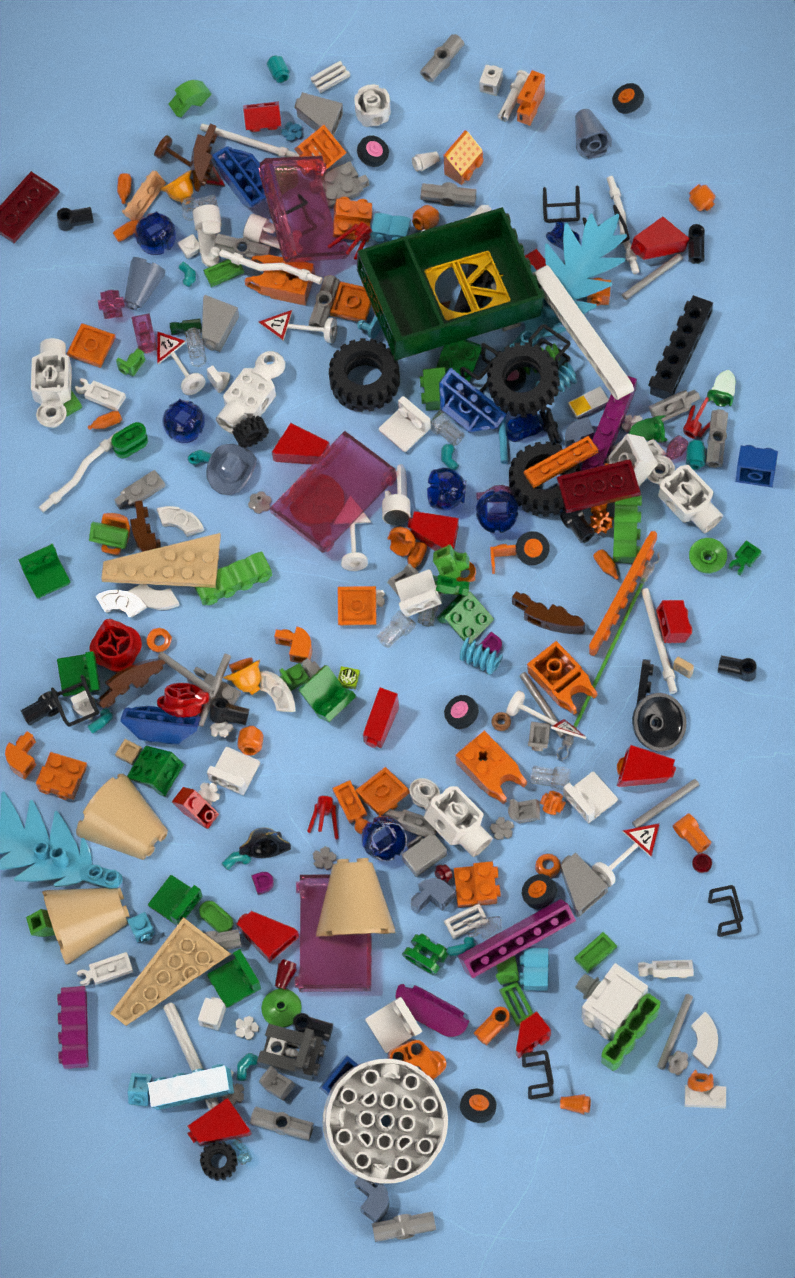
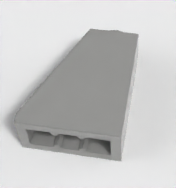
(319, 112)
(217, 322)
(582, 883)

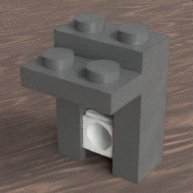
(308, 1056)

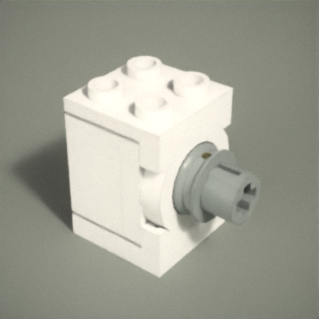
(610, 999)

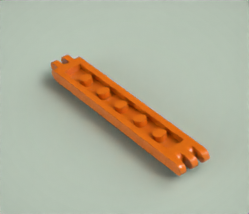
(621, 600)

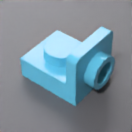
(141, 927)
(138, 1089)

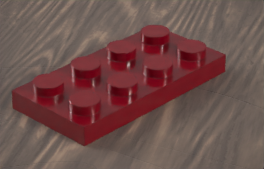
(25, 205)
(598, 486)

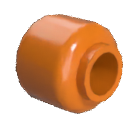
(702, 197)
(425, 218)
(250, 740)

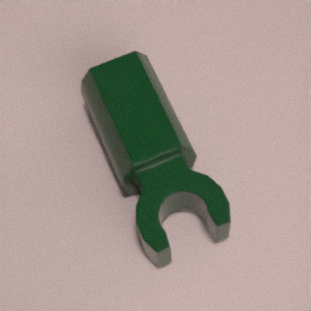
(184, 326)

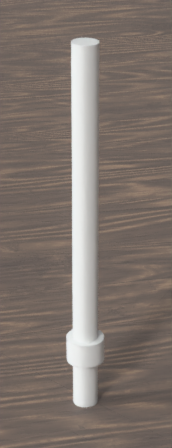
(281, 152)
(668, 673)

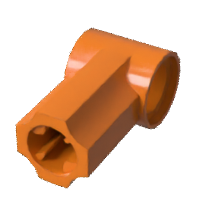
(689, 829)
(491, 1026)

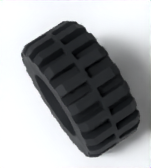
(359, 354)
(516, 358)
(531, 498)

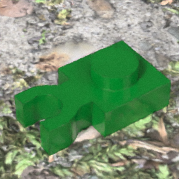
(745, 555)
(449, 585)

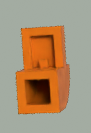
(299, 642)
(17, 755)

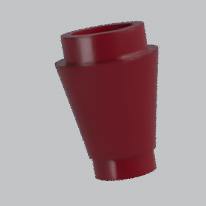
(285, 973)

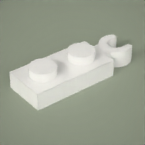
(101, 394)
(666, 968)
(107, 969)

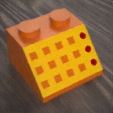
(462, 158)

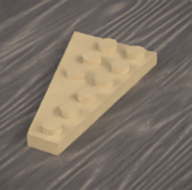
(180, 564)
(177, 963)

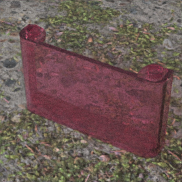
(308, 230)
(334, 492)
(329, 962)

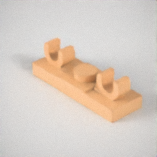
(144, 196)

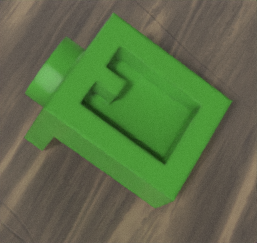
(133, 363)
(294, 676)

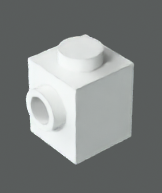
(491, 80)
(212, 1013)

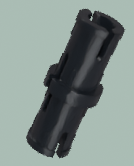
(550, 426)

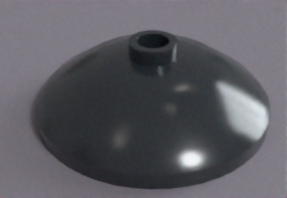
(668, 718)

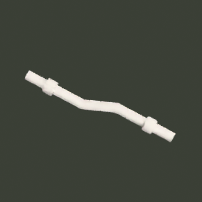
(615, 195)
(239, 259)
(55, 497)

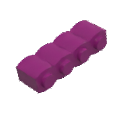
(74, 1027)

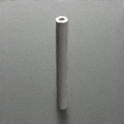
(648, 279)
(186, 673)
(216, 683)
(539, 699)
(665, 803)
(675, 1031)

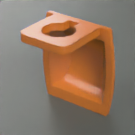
(116, 520)

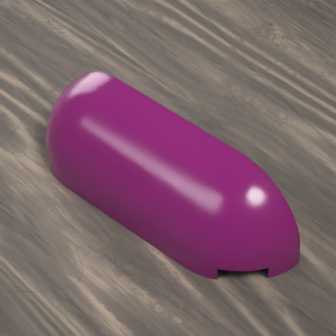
(433, 1011)

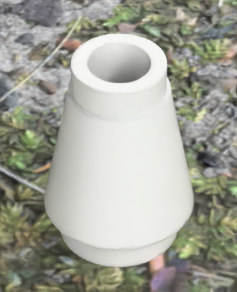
(425, 160)

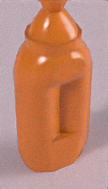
(124, 186)
(125, 230)
(106, 420)
(417, 554)
(606, 563)

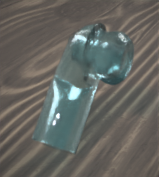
(245, 1154)

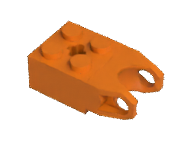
(281, 284)
(565, 679)
(490, 773)

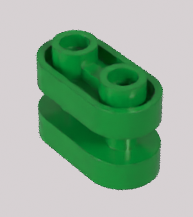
(129, 440)
(436, 953)

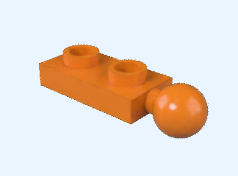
(351, 805)

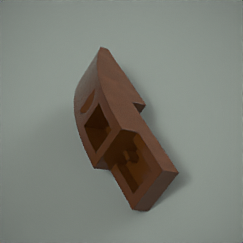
(201, 157)
(141, 531)
(554, 619)
(134, 674)

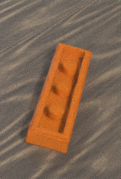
(561, 461)

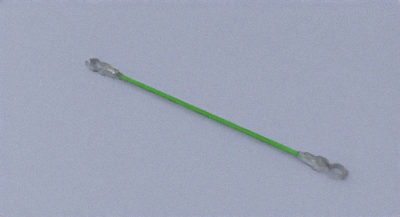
(568, 740)

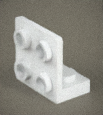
(406, 425)
(417, 593)
(233, 770)
(589, 797)
(393, 1025)

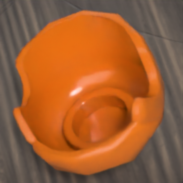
(401, 541)

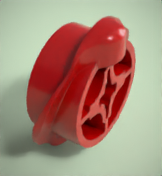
(127, 642)
(183, 700)

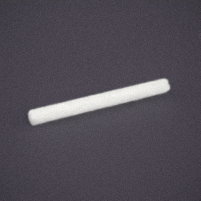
(186, 1044)

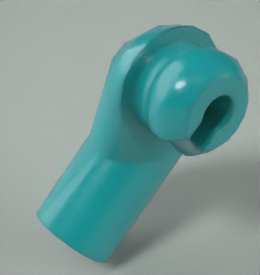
(190, 274)
(446, 456)
(198, 457)
(105, 718)
(235, 857)
(459, 949)
(243, 1064)

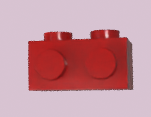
(262, 116)
(674, 621)

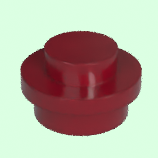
(702, 863)
(443, 872)

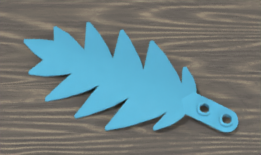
(580, 265)
(49, 858)

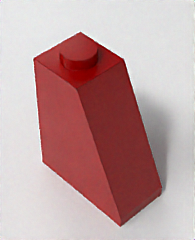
(659, 240)
(299, 446)
(434, 529)
(381, 718)
(644, 768)
(266, 934)
(219, 1125)

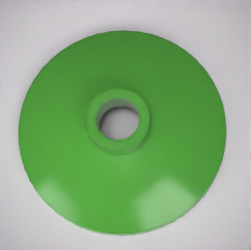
(711, 548)
(284, 1016)

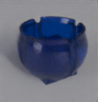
(160, 240)
(190, 429)
(446, 489)
(497, 521)
(390, 845)

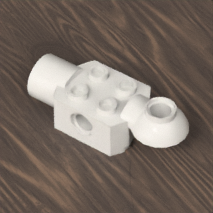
(51, 382)
(251, 391)
(685, 494)
(451, 815)

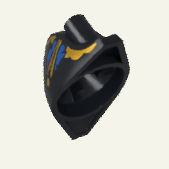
(264, 844)

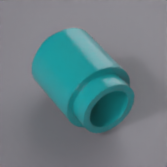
(278, 68)
(695, 454)

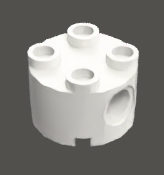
(372, 105)

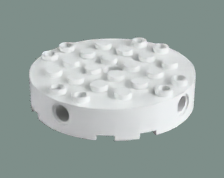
(355, 1127)

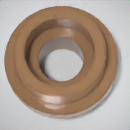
(501, 716)

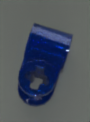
(556, 235)
(523, 427)

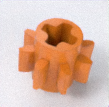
(601, 521)
(552, 802)

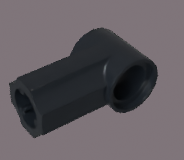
(74, 218)
(696, 244)
(578, 525)
(736, 667)
(43, 707)
(223, 711)
(321, 1028)

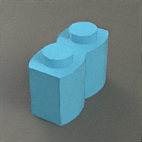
(389, 227)
(535, 969)

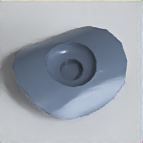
(230, 468)

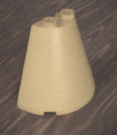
(121, 819)
(354, 901)
(84, 917)

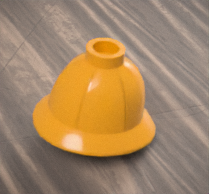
(180, 187)
(247, 678)

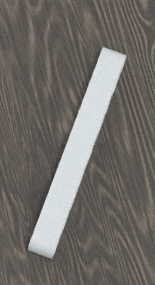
(583, 334)

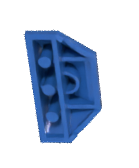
(241, 174)
(467, 404)
(156, 725)

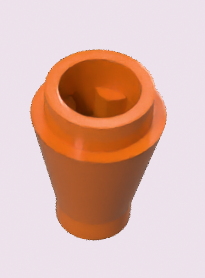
(576, 1103)

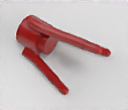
(362, 233)
(693, 428)
(324, 807)

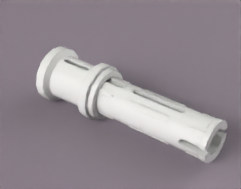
(511, 100)

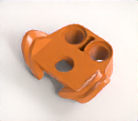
(430, 1062)

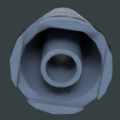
(591, 136)
(141, 282)

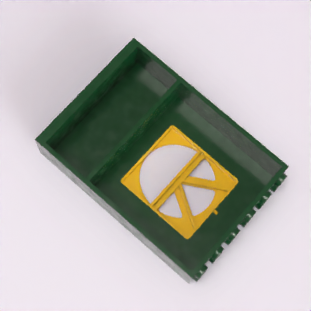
(404, 271)

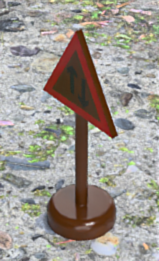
(164, 147)

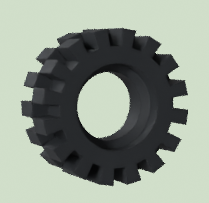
(250, 431)
(227, 1169)

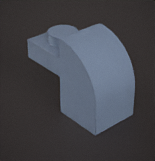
(578, 430)
(435, 891)
(377, 1202)

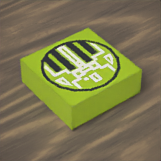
(349, 677)

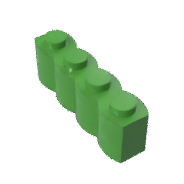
(626, 529)
(235, 577)
(626, 1035)

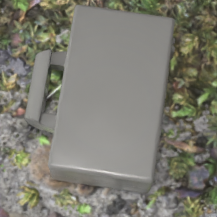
(423, 854)

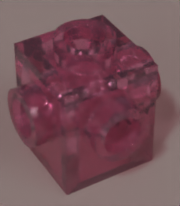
(111, 304)

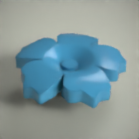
(292, 132)

